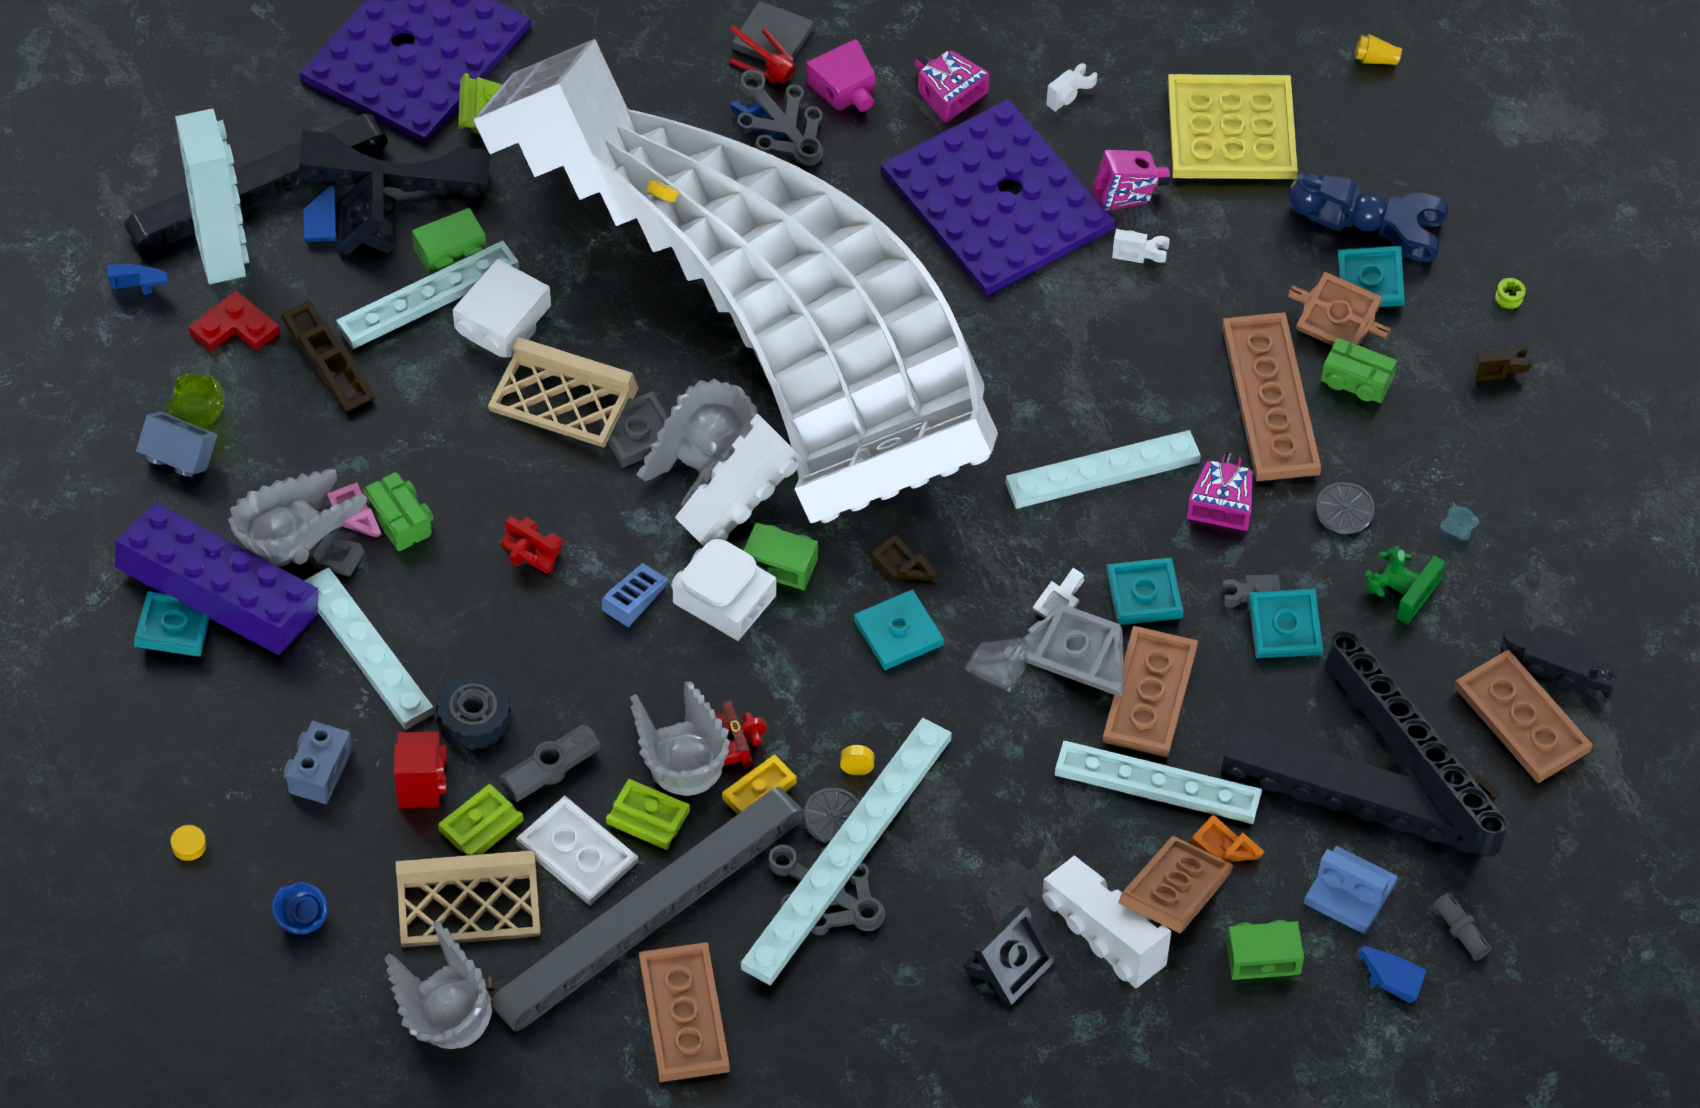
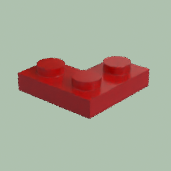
(232, 317)

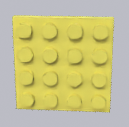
(1232, 126)

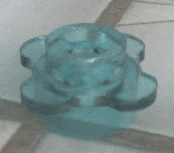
(1463, 516)

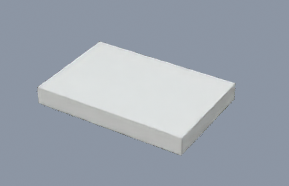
(577, 850)

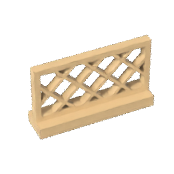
(569, 367)
(470, 870)

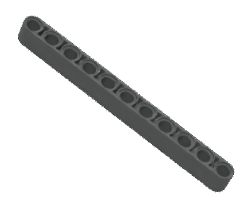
(646, 909)

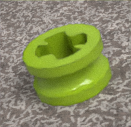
(1504, 299)

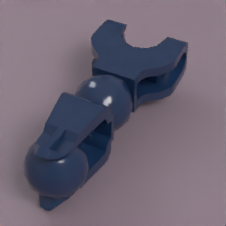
(1336, 202)

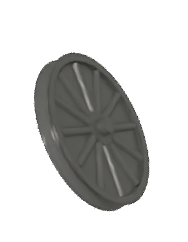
(1345, 507)
(827, 812)

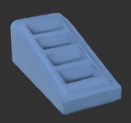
(629, 613)

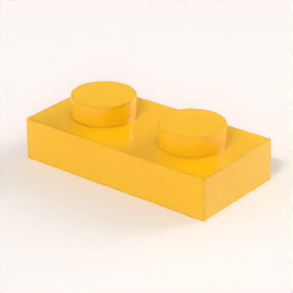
(758, 782)

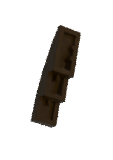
(327, 356)

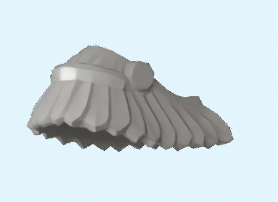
(700, 431)
(282, 519)
(687, 754)
(450, 1005)

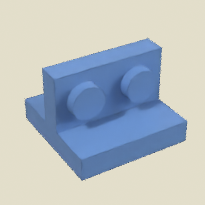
(1350, 889)

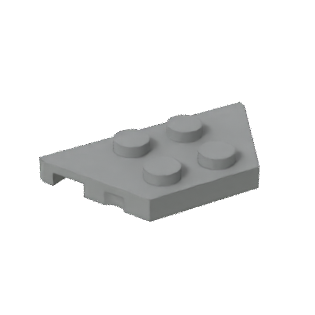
(1079, 648)

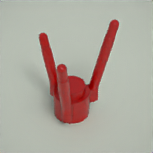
(779, 67)

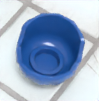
(300, 908)

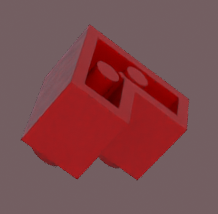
(419, 769)

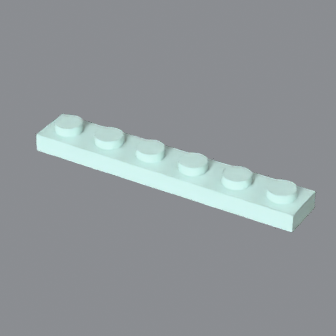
(421, 296)
(1102, 469)
(370, 651)
(1158, 782)

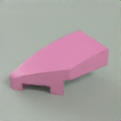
(362, 521)

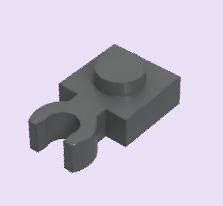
(1252, 583)

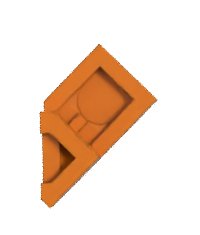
(1225, 844)

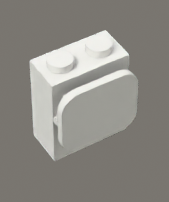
(501, 308)
(724, 588)

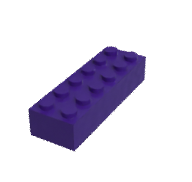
(216, 578)

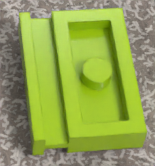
(472, 99)
(648, 814)
(480, 822)

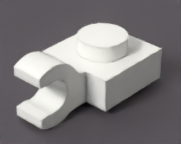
(1064, 88)
(1135, 246)
(1061, 594)

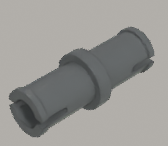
(1462, 926)

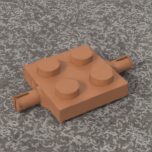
(1338, 311)

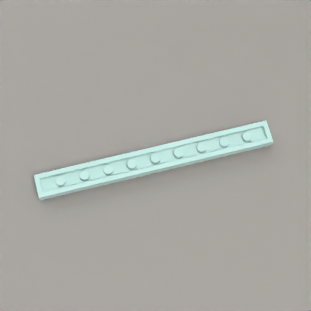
(845, 852)

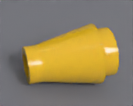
(1376, 51)

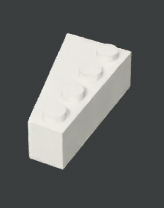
(739, 483)
(1113, 931)

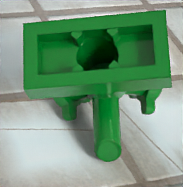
(1412, 585)

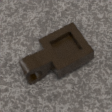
(1497, 363)

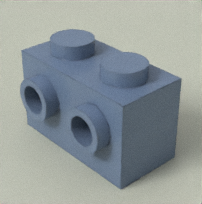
(176, 443)
(318, 762)

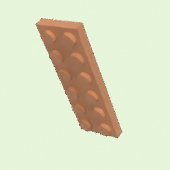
(1271, 397)

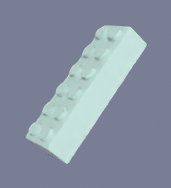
(213, 195)

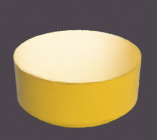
(662, 191)
(857, 760)
(188, 842)

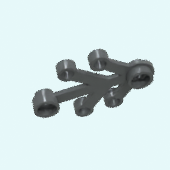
(781, 123)
(854, 907)

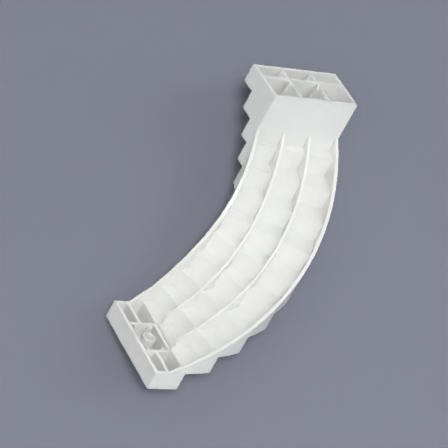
(808, 274)

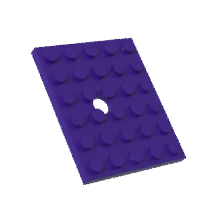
(418, 83)
(992, 233)

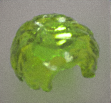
(196, 399)

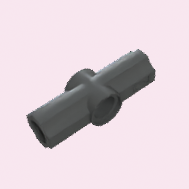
(534, 773)

